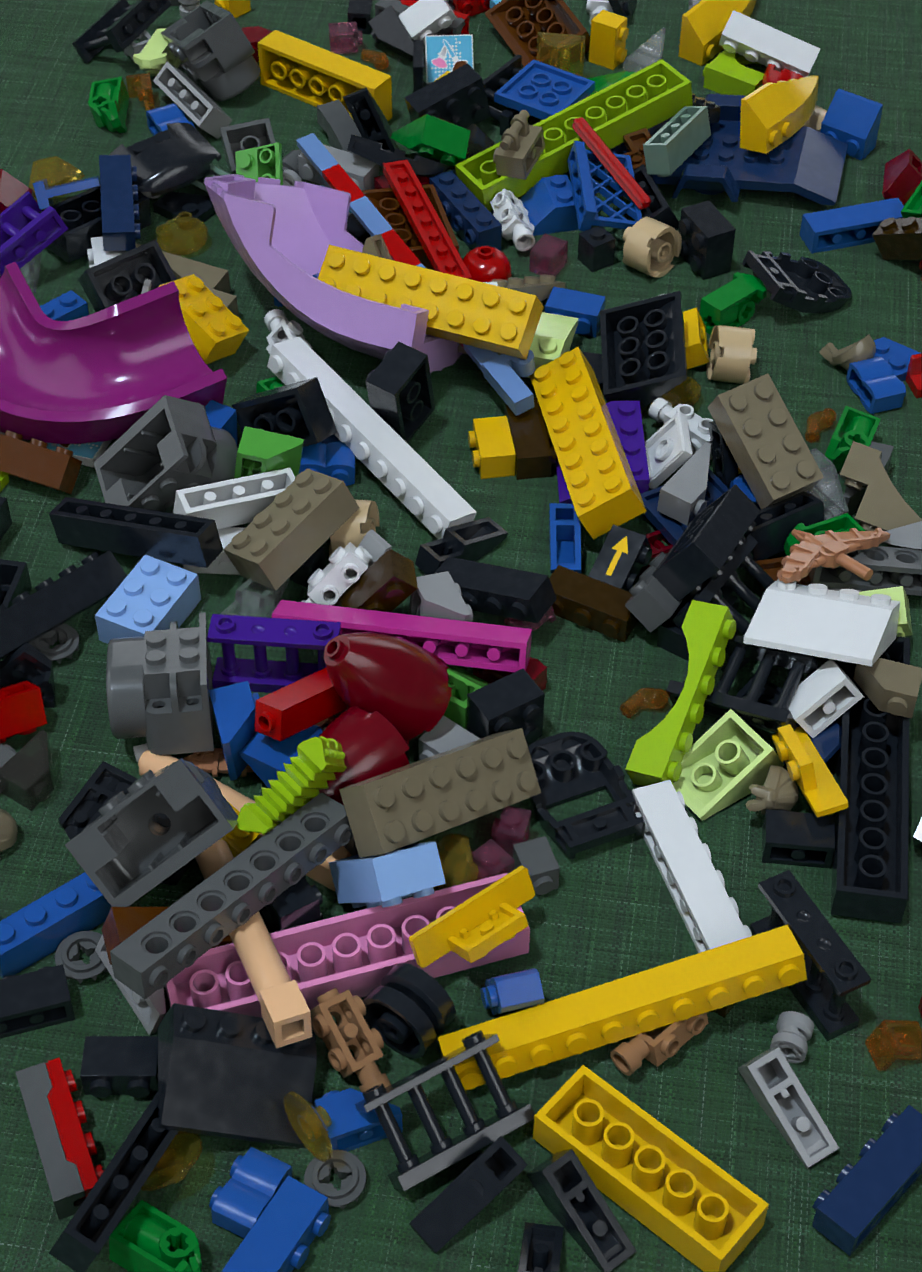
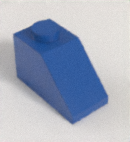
(349, 1127)

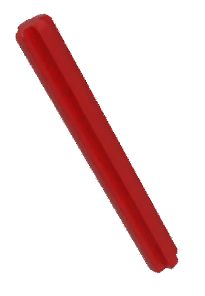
(611, 163)

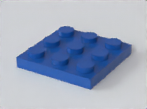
(543, 90)

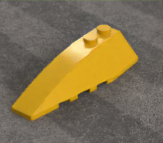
(704, 25)
(776, 112)

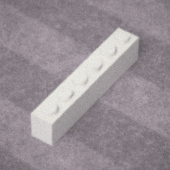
(687, 868)

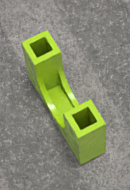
(729, 76)

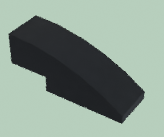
(464, 541)

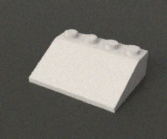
(824, 622)

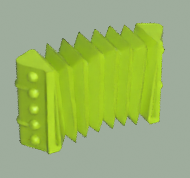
(295, 787)

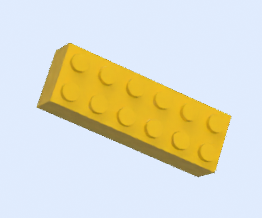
(318, 74)
(651, 1171)

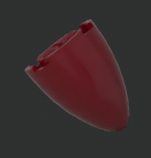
(389, 678)
(369, 746)

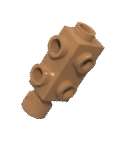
(349, 1033)
(656, 1044)

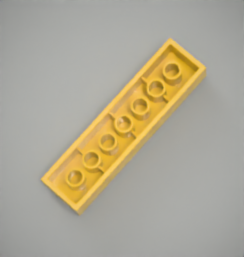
(457, 306)
(586, 443)

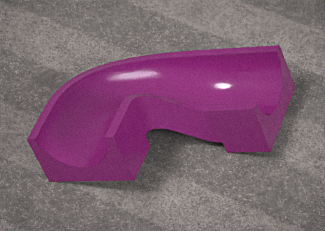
(94, 372)

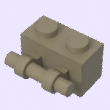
(519, 148)

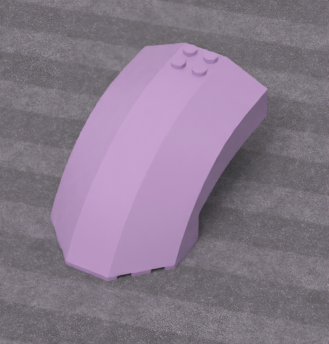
(284, 241)

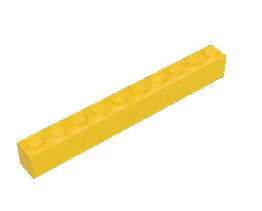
(634, 1004)

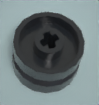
(409, 1010)

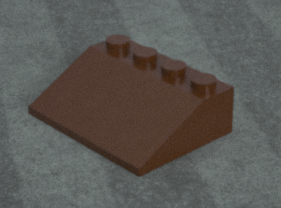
(522, 20)
(390, 209)

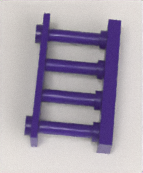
(26, 231)
(261, 632)

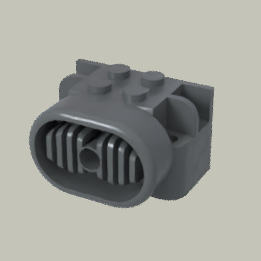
(213, 51)
(165, 453)
(162, 689)
(128, 849)

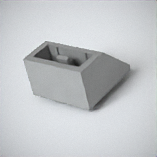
(439, 598)

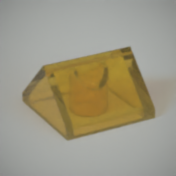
(562, 51)

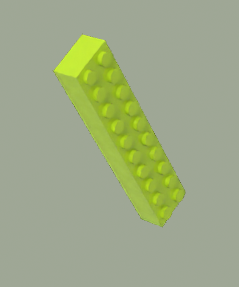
(617, 110)

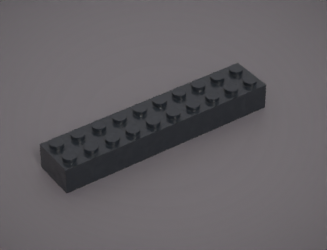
(874, 829)

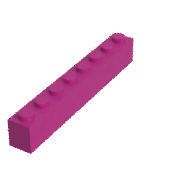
(451, 640)

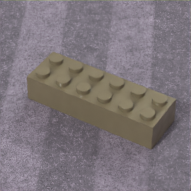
(439, 792)

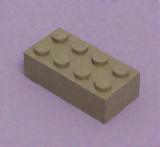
(765, 441)
(291, 528)

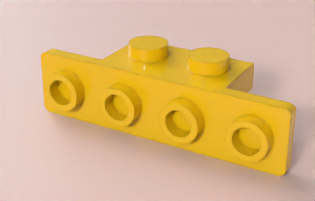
(809, 771)
(478, 922)

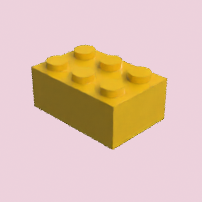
(209, 322)

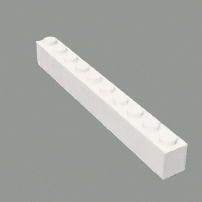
(375, 441)

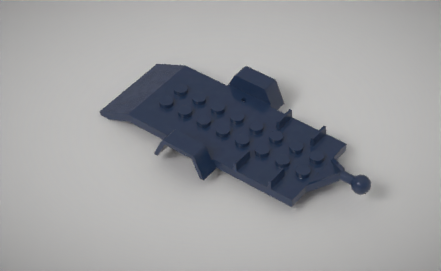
(803, 164)

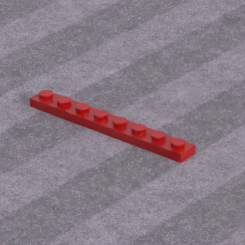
(424, 219)

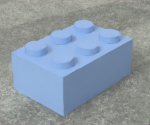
(148, 600)
(389, 876)

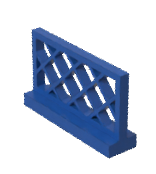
(585, 188)
(45, 193)

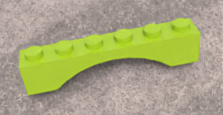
(661, 751)

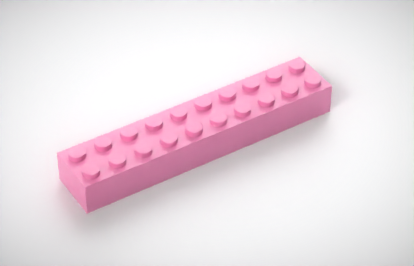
(337, 953)

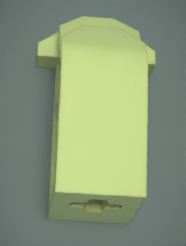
(156, 54)

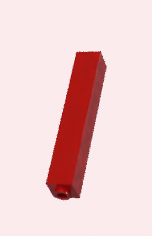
(297, 706)

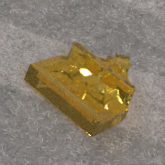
(55, 171)

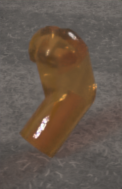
(378, 58)
(817, 422)
(644, 699)

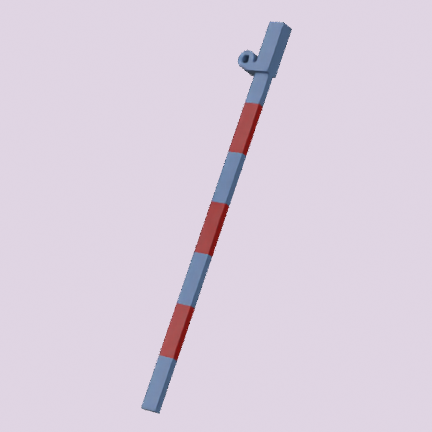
(501, 370)

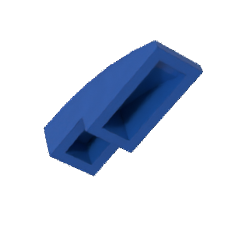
(564, 537)

